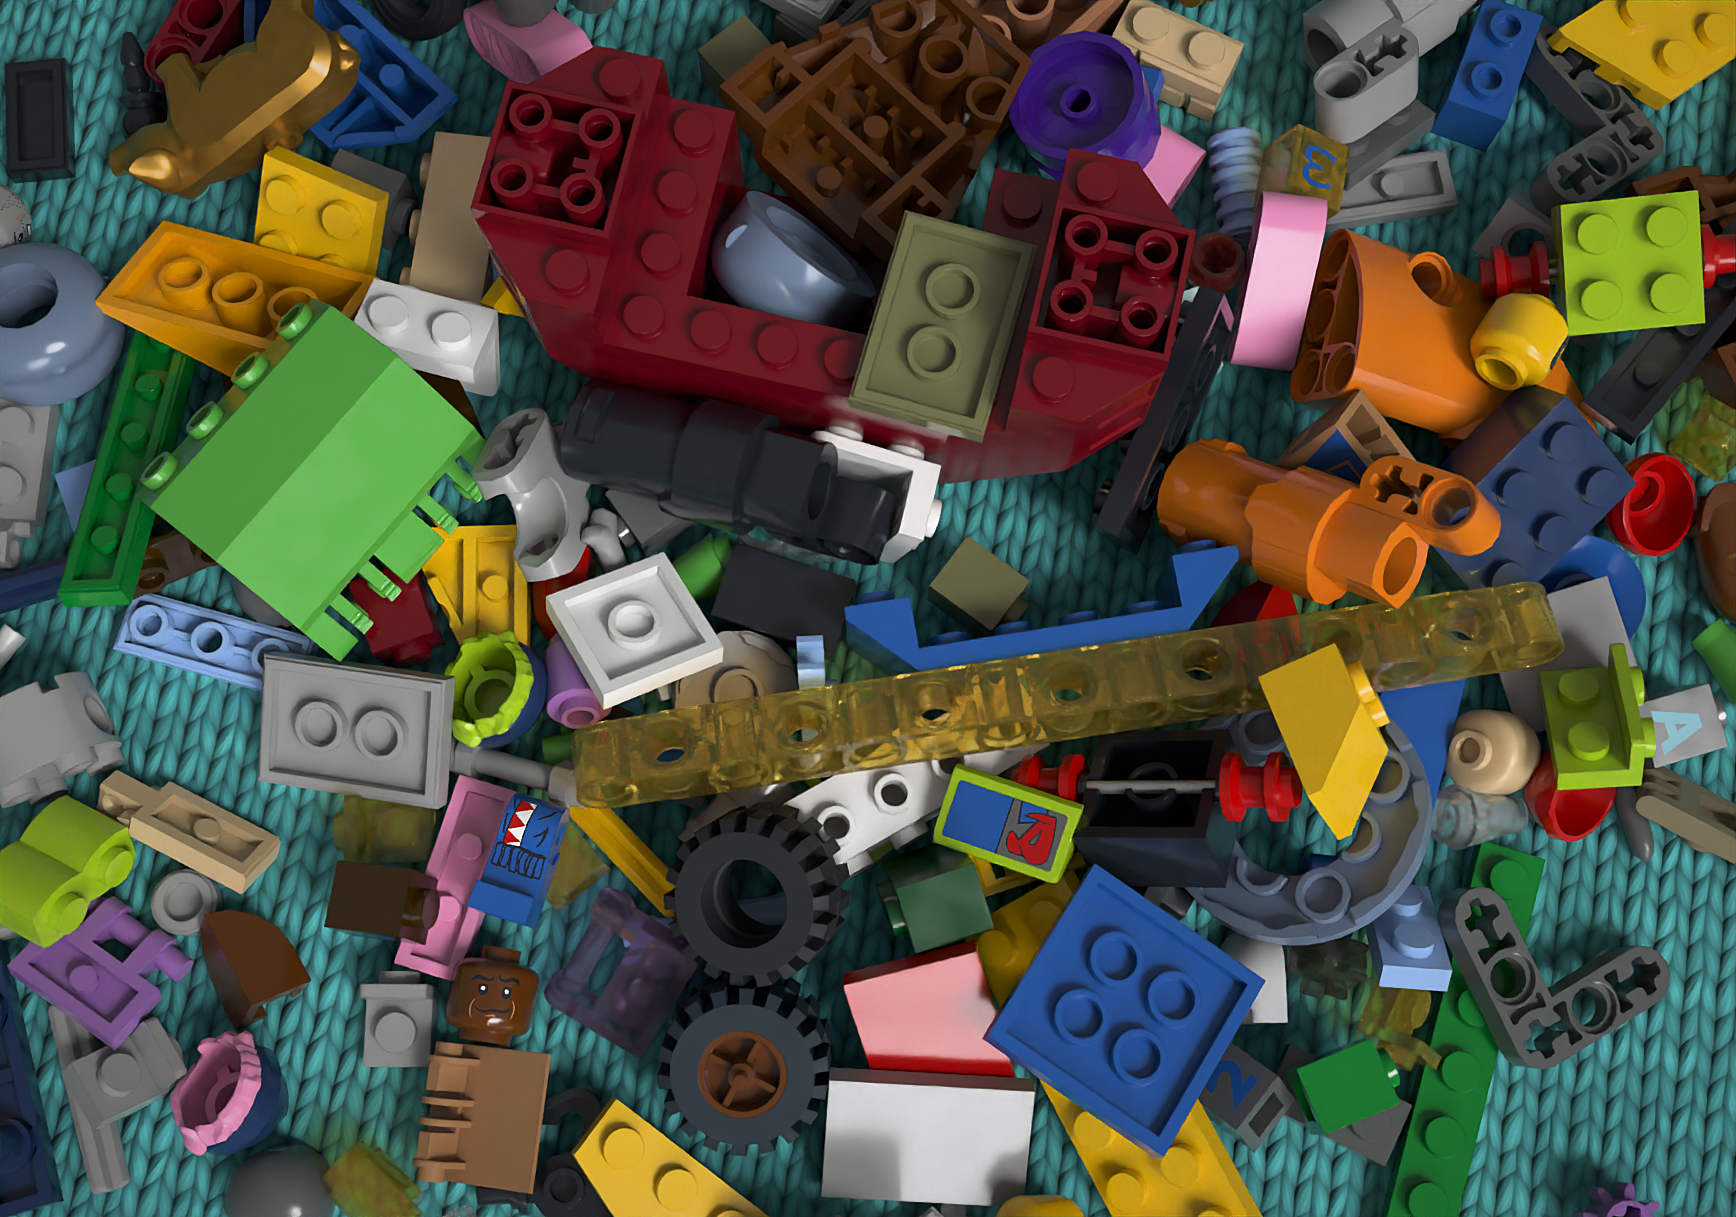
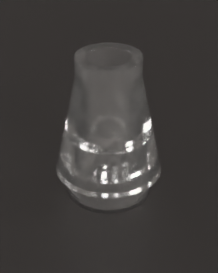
(1470, 817)

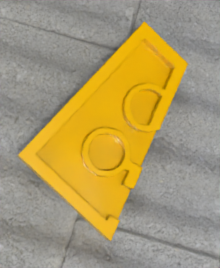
(648, 1174)

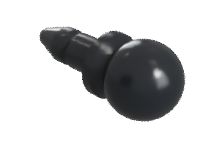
(141, 104)

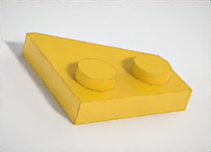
(480, 582)

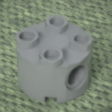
(53, 738)

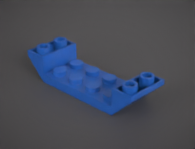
(886, 636)

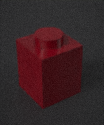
(403, 628)

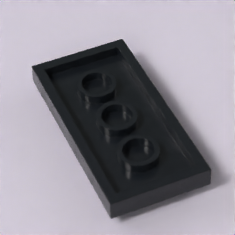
(1130, 501)

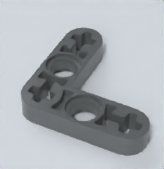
(1614, 136)
(1530, 1000)

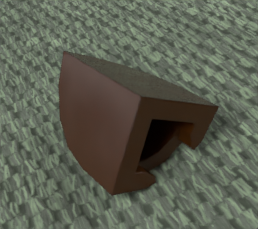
(249, 964)

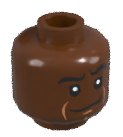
(492, 996)

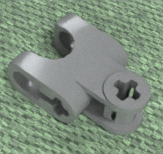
(548, 505)

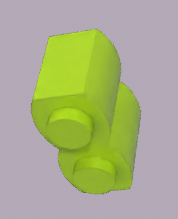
(59, 868)

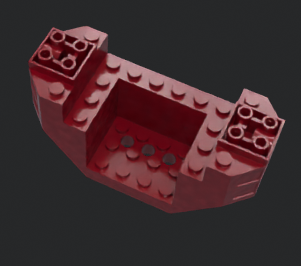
(604, 231)

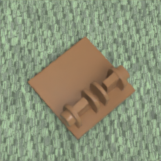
(483, 1116)

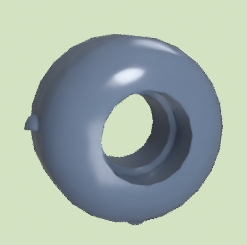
(787, 265)
(69, 346)

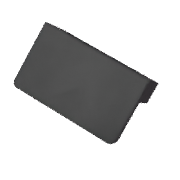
(782, 599)

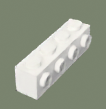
(892, 802)

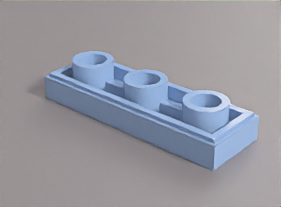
(180, 634)

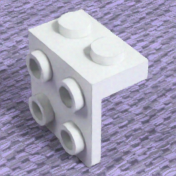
(435, 333)
(901, 473)

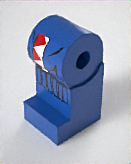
(522, 861)

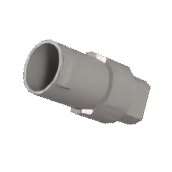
(1370, 56)

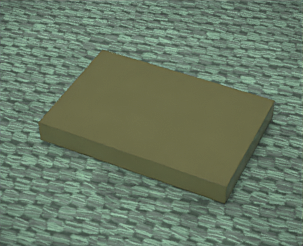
(942, 326)

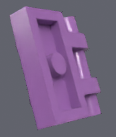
(91, 983)

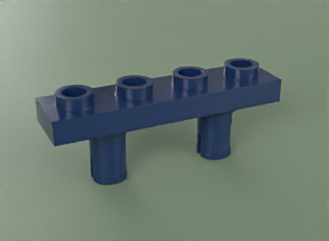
(26, 1153)

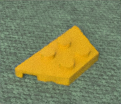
(1653, 44)

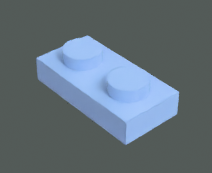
(1409, 944)

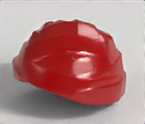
(1657, 510)
(1565, 813)

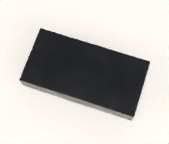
(40, 120)

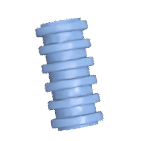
(1235, 178)

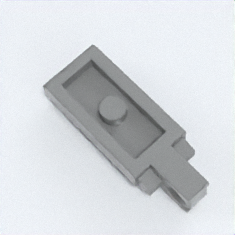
(25, 474)

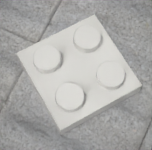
(634, 630)

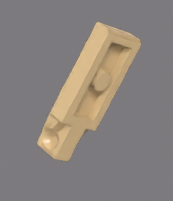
(190, 830)

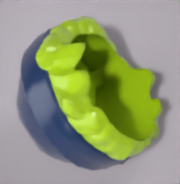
(496, 690)

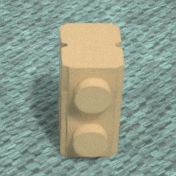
(1190, 55)

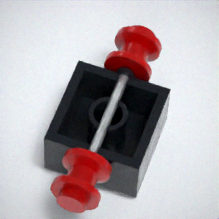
(1165, 802)

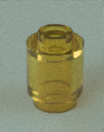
(372, 1185)

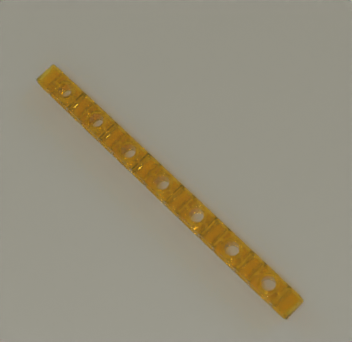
(1015, 705)

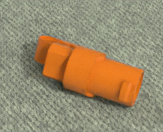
(1320, 530)

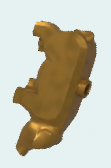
(241, 103)

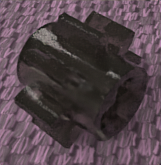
(1328, 966)

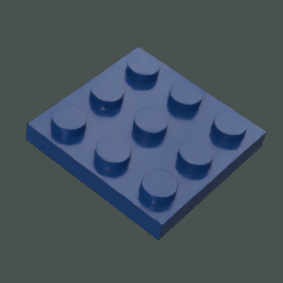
(1124, 1011)

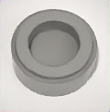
(183, 900)

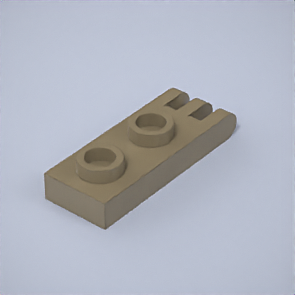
(1689, 810)

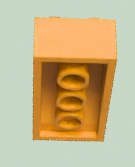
(220, 293)

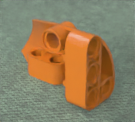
(1402, 336)

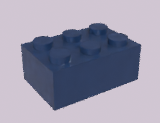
(1543, 477)

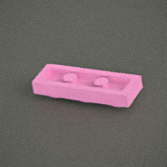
(457, 863)

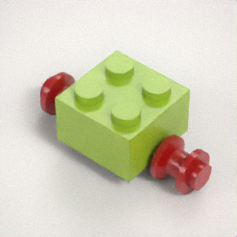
(1619, 264)

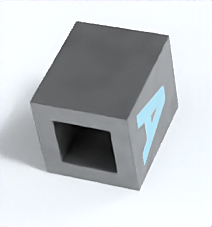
(1685, 722)

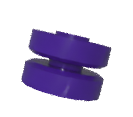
(1086, 97)

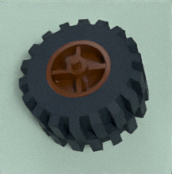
(745, 1063)

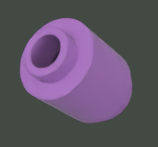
(568, 693)

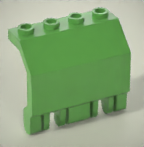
(317, 472)

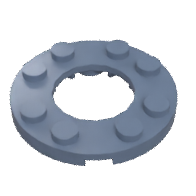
(1353, 888)

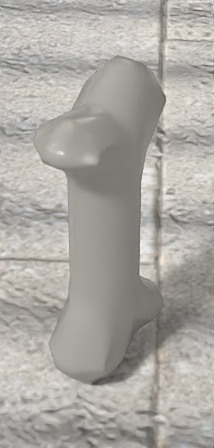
(604, 540)

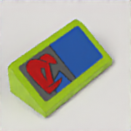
(1008, 824)

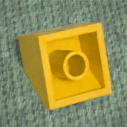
(1331, 731)

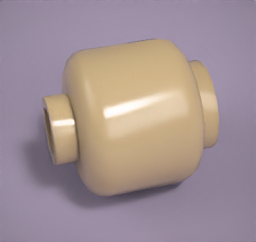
(1492, 752)

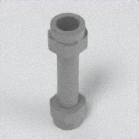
(482, 761)

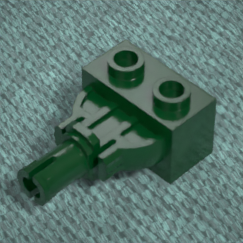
(933, 897)

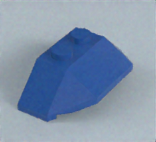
(394, 89)

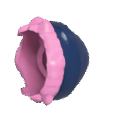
(229, 1096)

